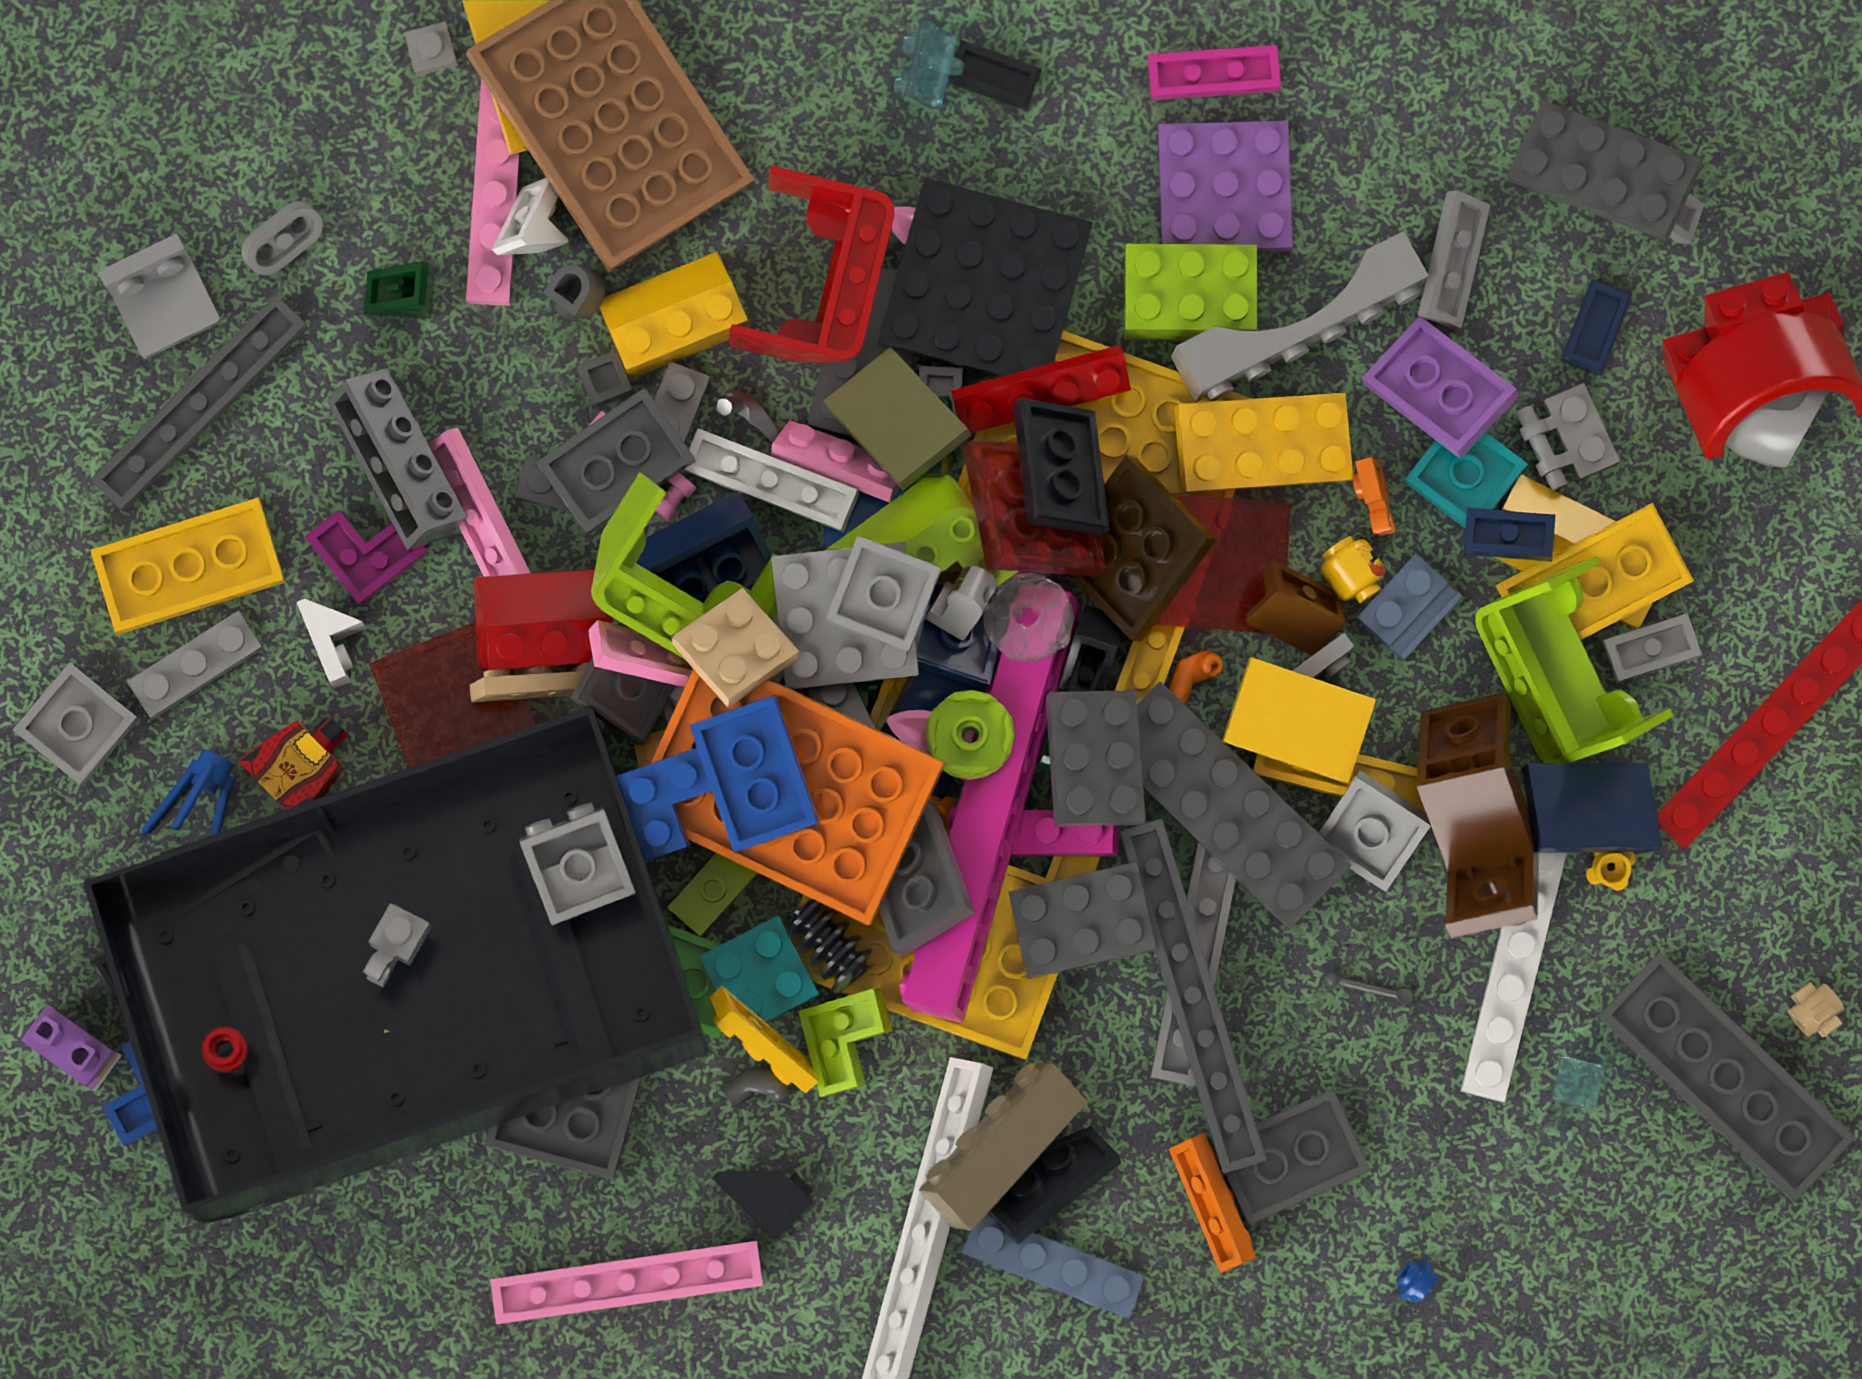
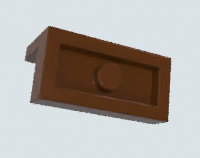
(1297, 609)

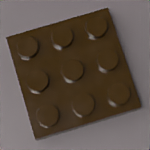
(1146, 552)

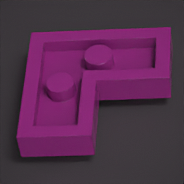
(360, 565)

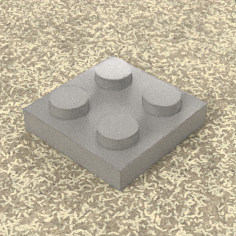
(883, 593)
(76, 724)
(1374, 830)

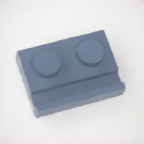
(1409, 607)

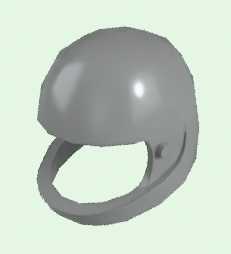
(1776, 428)

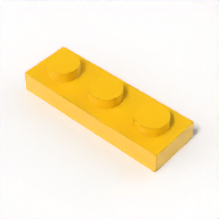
(762, 1040)

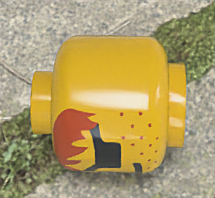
(1352, 570)

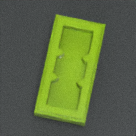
(711, 893)

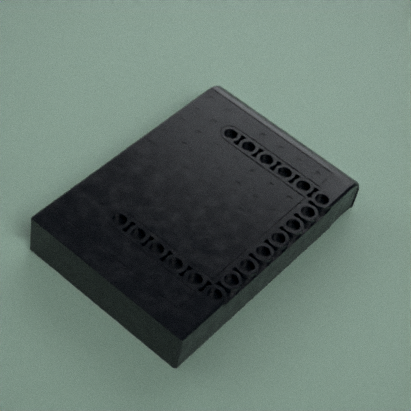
(480, 1024)

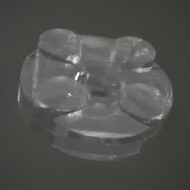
(1048, 633)

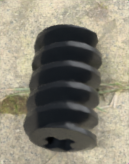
(829, 944)

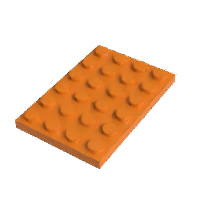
(862, 786)

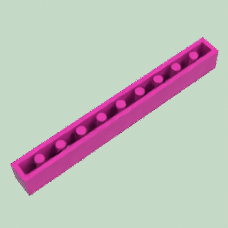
(985, 833)

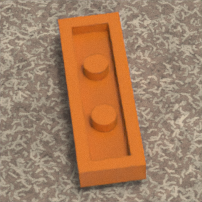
(1212, 1202)

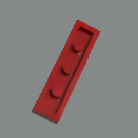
(1061, 383)

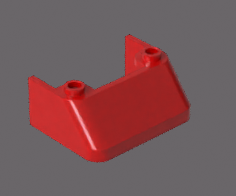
(861, 229)

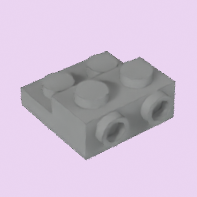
(576, 863)

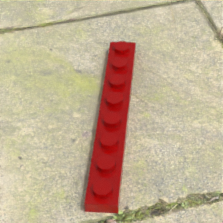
(1764, 732)

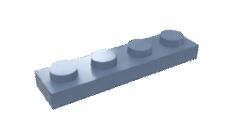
(1056, 1267)

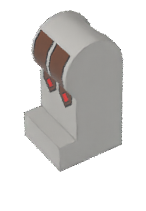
(963, 603)

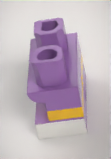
(71, 1047)

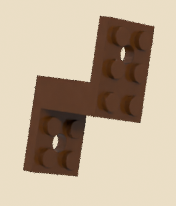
(1478, 815)

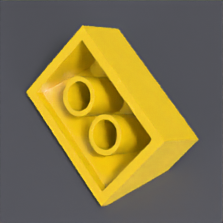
(672, 315)

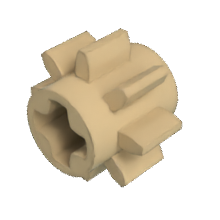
(1816, 1010)

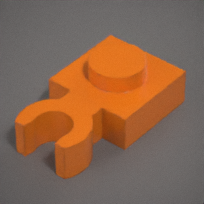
(1372, 487)

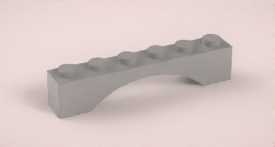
(1224, 356)

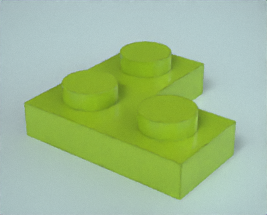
(832, 1034)

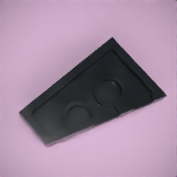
(1053, 1182)

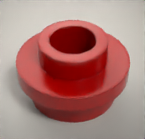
(215, 1040)

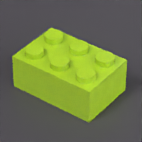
(1188, 289)

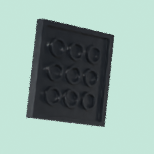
(984, 281)

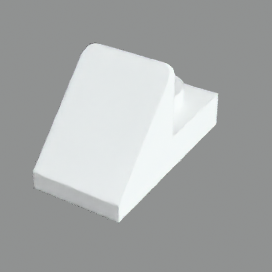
(528, 222)
(325, 628)

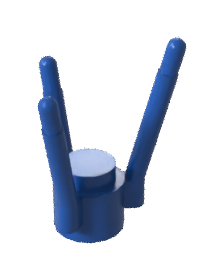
(206, 775)

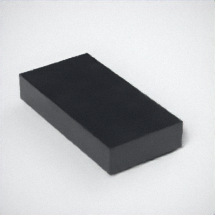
(996, 75)

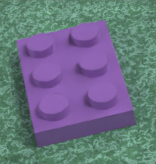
(1440, 387)

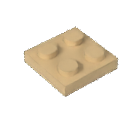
(735, 647)

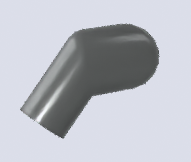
(758, 1081)

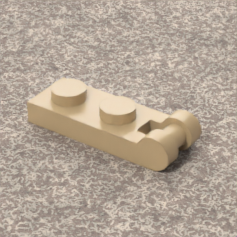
(537, 683)

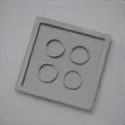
(827, 650)

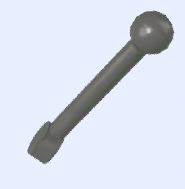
(1404, 996)

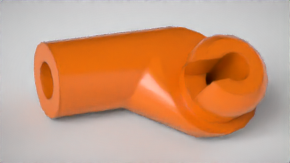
(1193, 670)

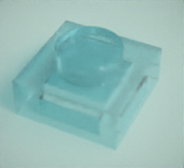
(1577, 1083)

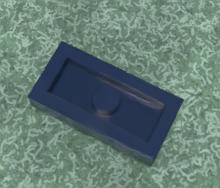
(1509, 534)

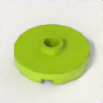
(973, 712)

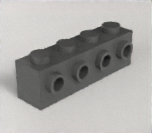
(397, 458)

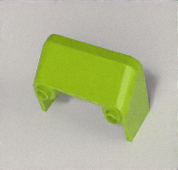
(640, 596)
(1551, 673)

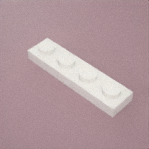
(772, 480)

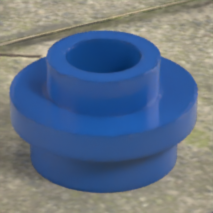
(1415, 1280)

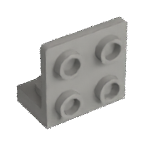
(160, 296)

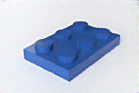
(754, 773)

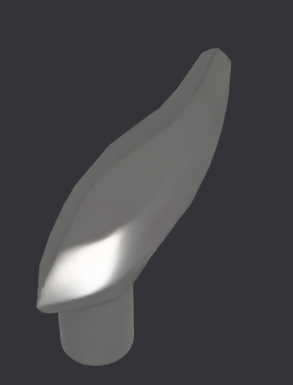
(749, 411)

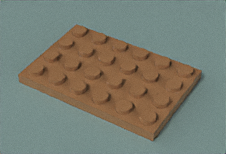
(610, 121)

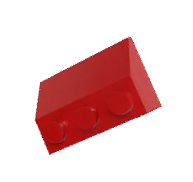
(535, 619)

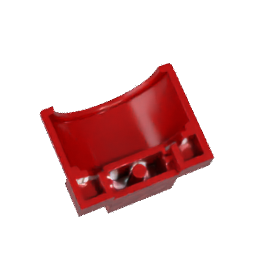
(1755, 349)

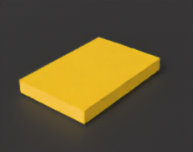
(1298, 720)

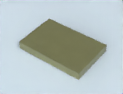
(896, 418)

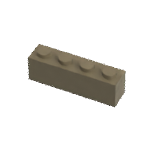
(1002, 1145)

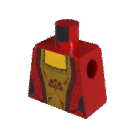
(296, 764)

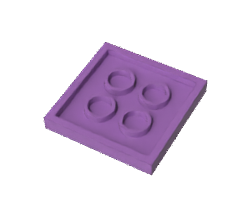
(1226, 184)

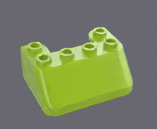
(933, 522)

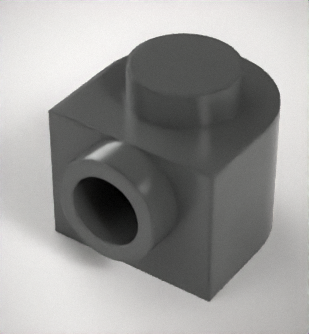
(576, 291)

